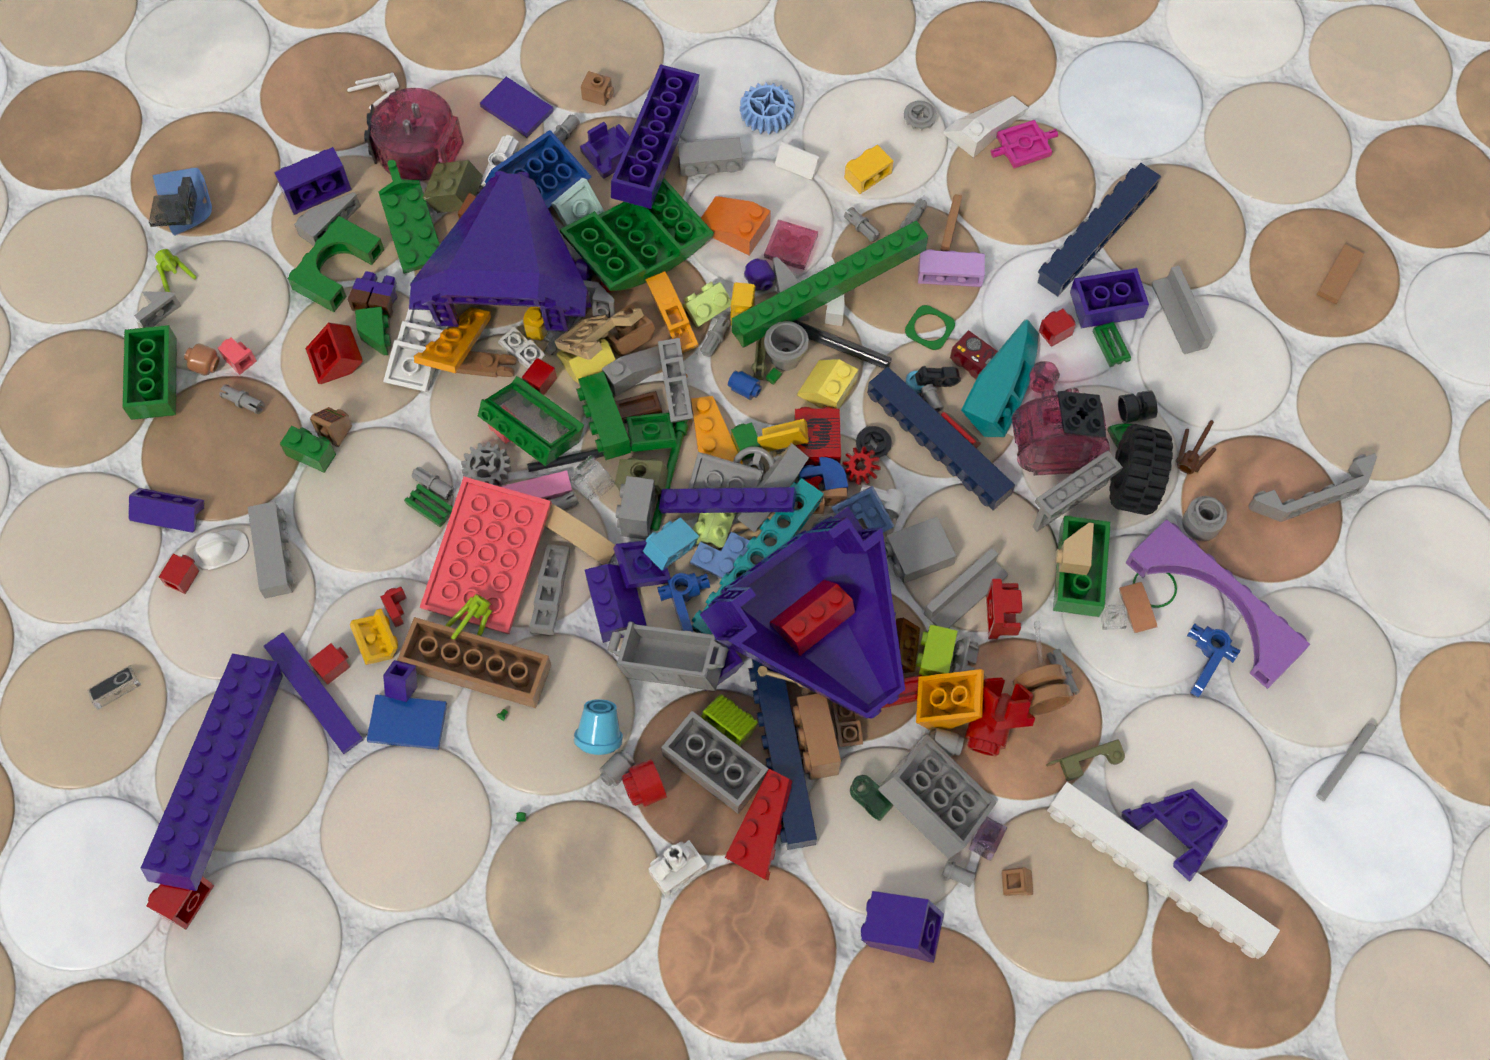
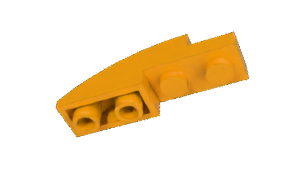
(672, 311)

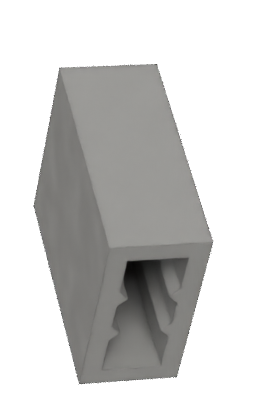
(919, 550)

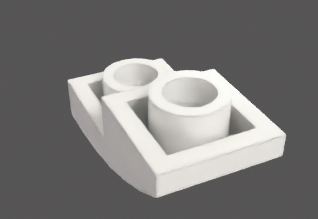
(521, 348)

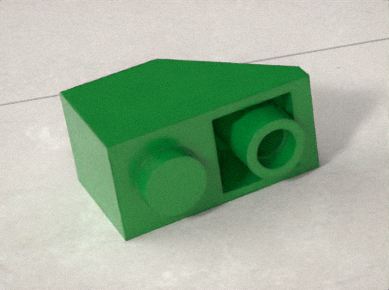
(372, 326)

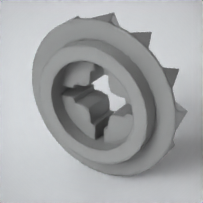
(914, 109)

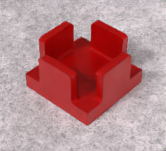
(1003, 604)
(1003, 710)

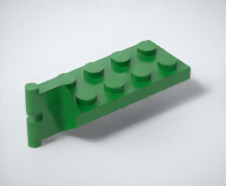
(408, 220)

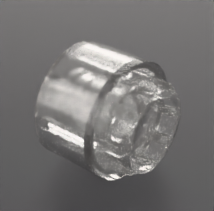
(592, 479)

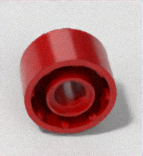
(985, 739)
(644, 784)

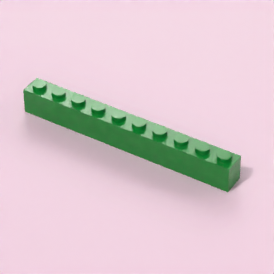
(830, 283)

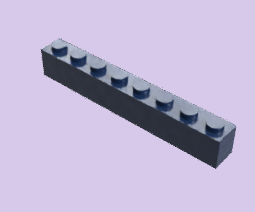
(1098, 229)
(940, 439)
(784, 756)

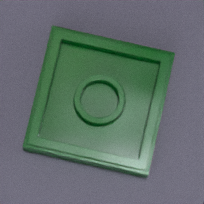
(651, 432)

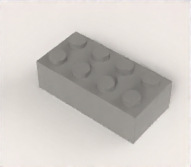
(714, 762)

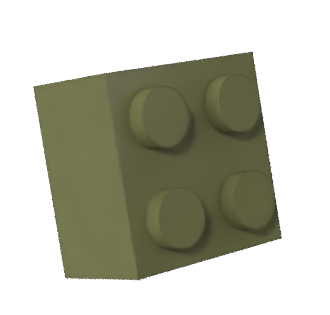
(451, 185)

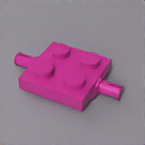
(1024, 143)

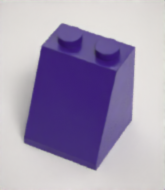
(902, 925)

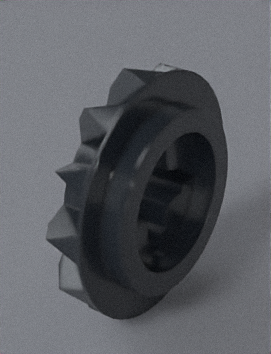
(878, 435)

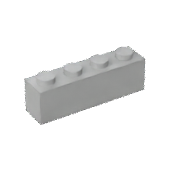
(270, 549)

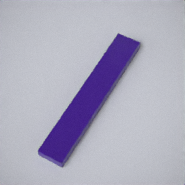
(313, 693)

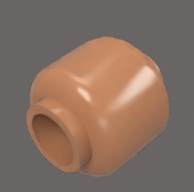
(202, 359)

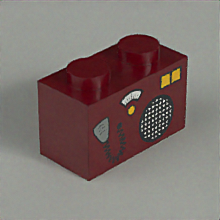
(972, 353)

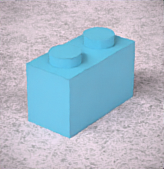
(670, 543)

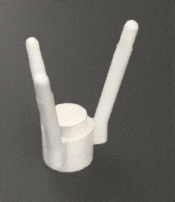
(386, 82)

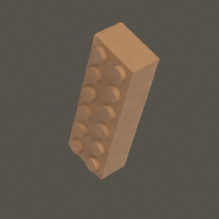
(475, 662)

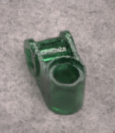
(871, 798)

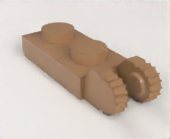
(487, 364)

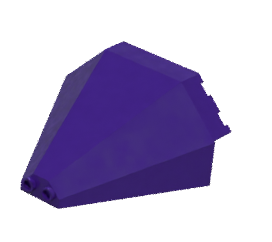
(502, 255)
(857, 660)

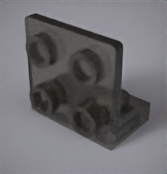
(174, 208)

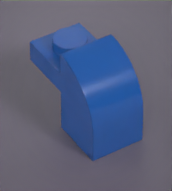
(831, 472)

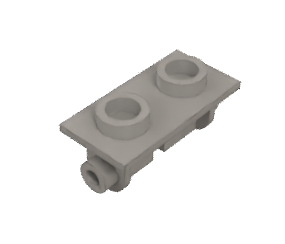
(964, 653)

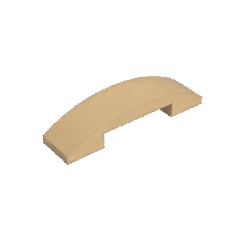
(580, 535)

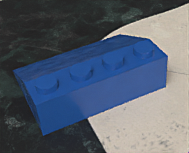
(547, 164)

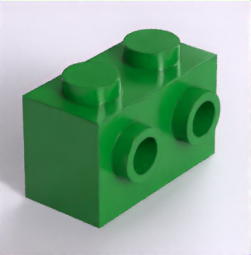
(307, 448)

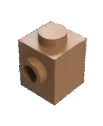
(596, 88)

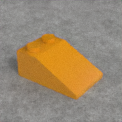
(949, 699)

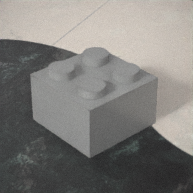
(636, 507)

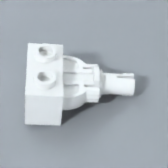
(677, 867)

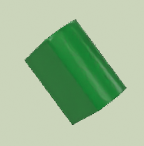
(773, 376)

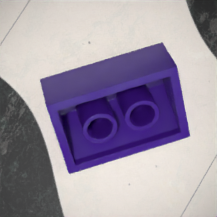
(612, 601)

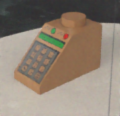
(331, 424)

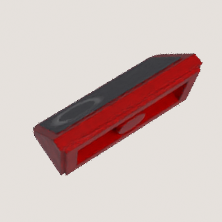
(961, 429)

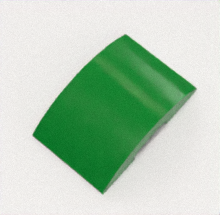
(636, 241)

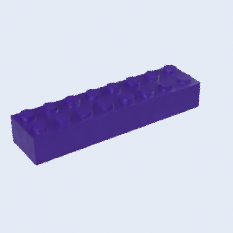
(654, 136)

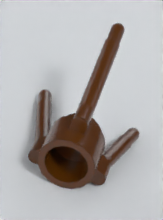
(1189, 461)

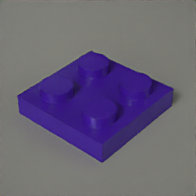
(637, 567)

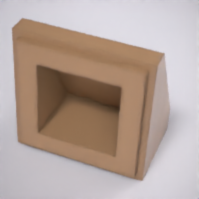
(1017, 881)

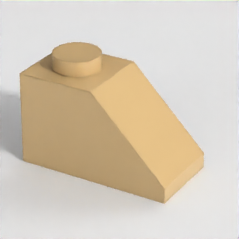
(1076, 552)

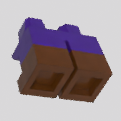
(371, 294)

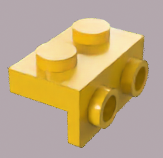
(374, 637)

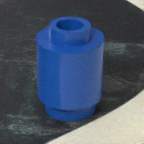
(744, 384)

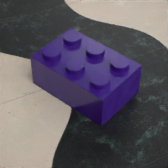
(313, 180)
(1109, 298)

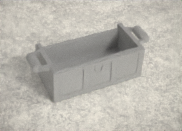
(669, 656)

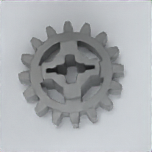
(491, 458)

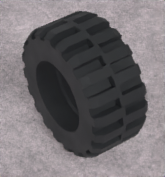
(1146, 466)

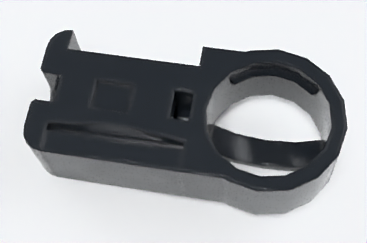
(938, 376)

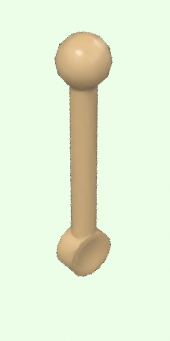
(762, 671)

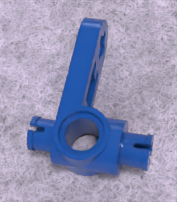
(679, 598)
(1215, 654)

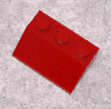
(813, 616)

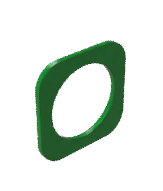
(924, 310)

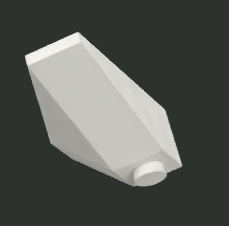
(981, 127)

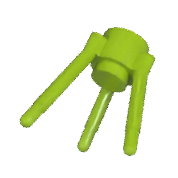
(168, 262)
(475, 607)

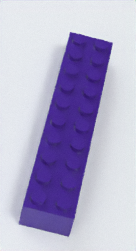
(212, 773)

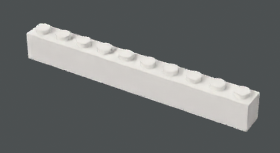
(1155, 865)

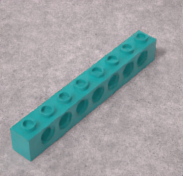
(810, 499)

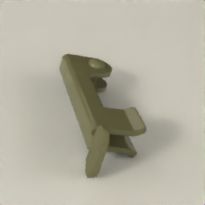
(759, 364)
(1070, 765)

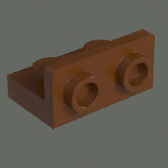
(908, 643)

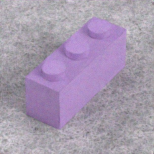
(951, 268)

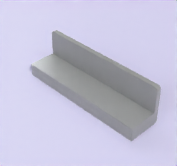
(1182, 311)
(965, 591)

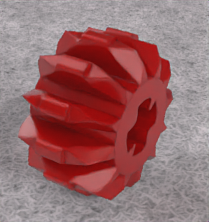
(869, 463)

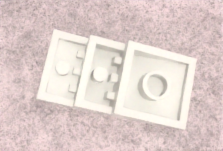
(413, 337)

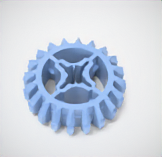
(767, 108)

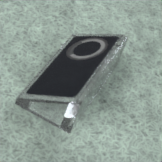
(113, 687)

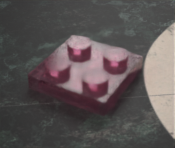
(791, 244)

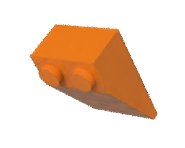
(737, 222)

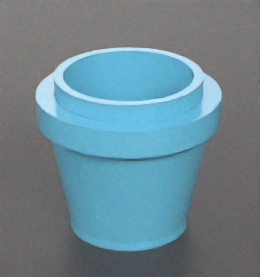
(598, 728)

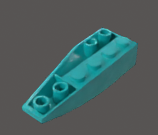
(1003, 383)

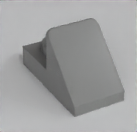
(160, 306)

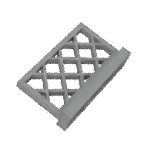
(1075, 489)

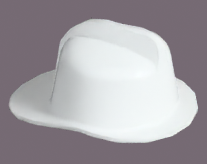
(220, 548)

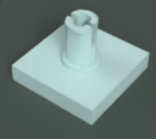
(577, 203)

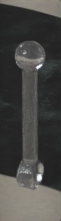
(1040, 662)

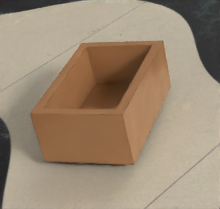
(816, 736)

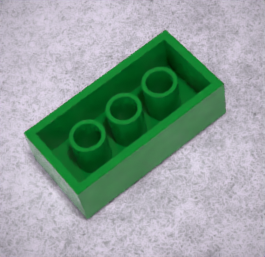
(149, 372)
(1080, 592)

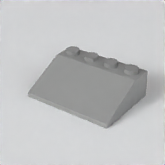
(937, 797)

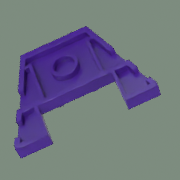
(1190, 820)

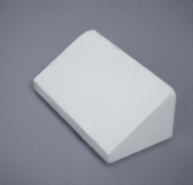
(797, 161)

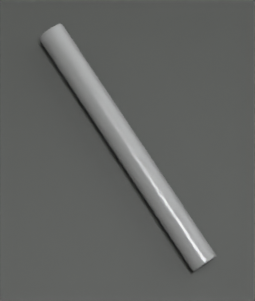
(1346, 762)

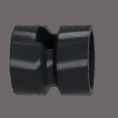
(1139, 406)

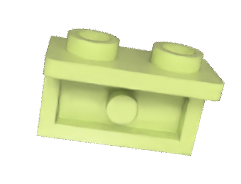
(707, 303)
(713, 528)

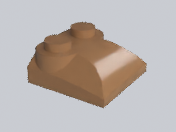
(628, 338)

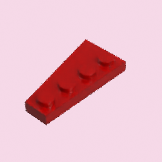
(758, 833)

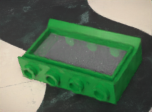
(531, 421)

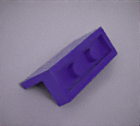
(164, 509)

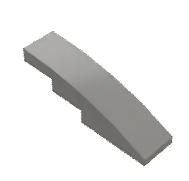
(675, 380)
(780, 474)
(549, 589)

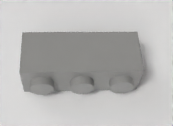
(710, 156)

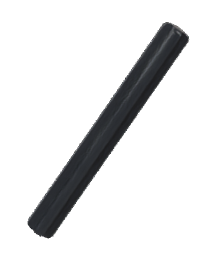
(846, 346)

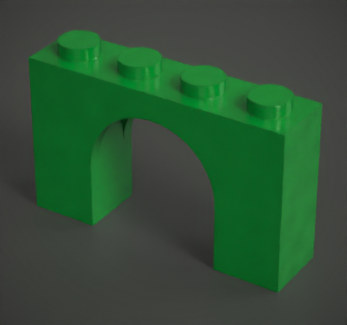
(338, 239)

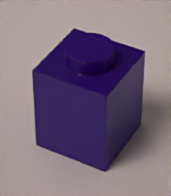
(400, 680)

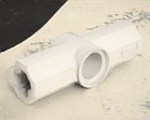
(507, 147)

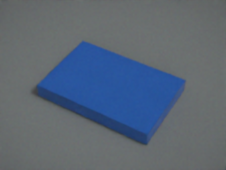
(407, 723)

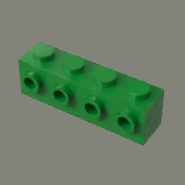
(604, 416)

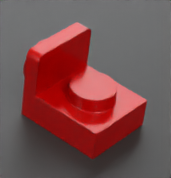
(391, 603)

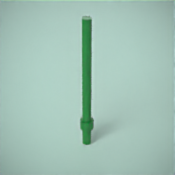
(680, 431)

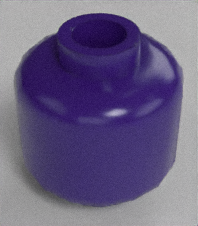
(760, 274)

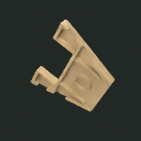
(583, 335)

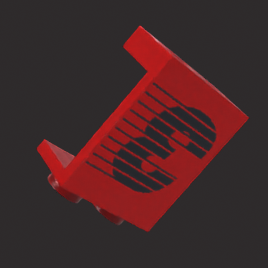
(822, 434)

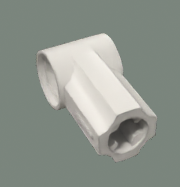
(891, 500)

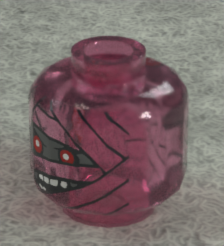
(1043, 376)

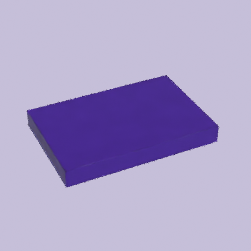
(516, 106)

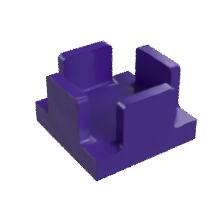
(605, 148)

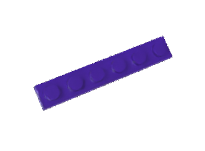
(728, 500)

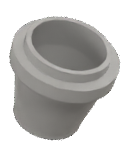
(786, 344)

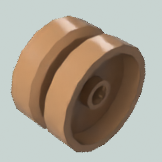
(1047, 688)

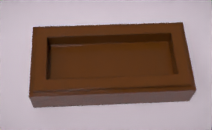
(639, 405)

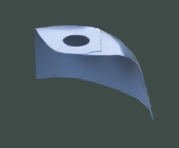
(168, 184)

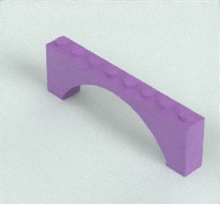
(1273, 640)

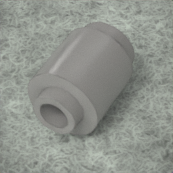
(948, 741)
(615, 768)

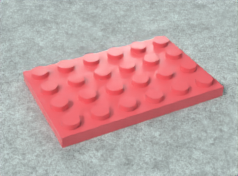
(486, 552)

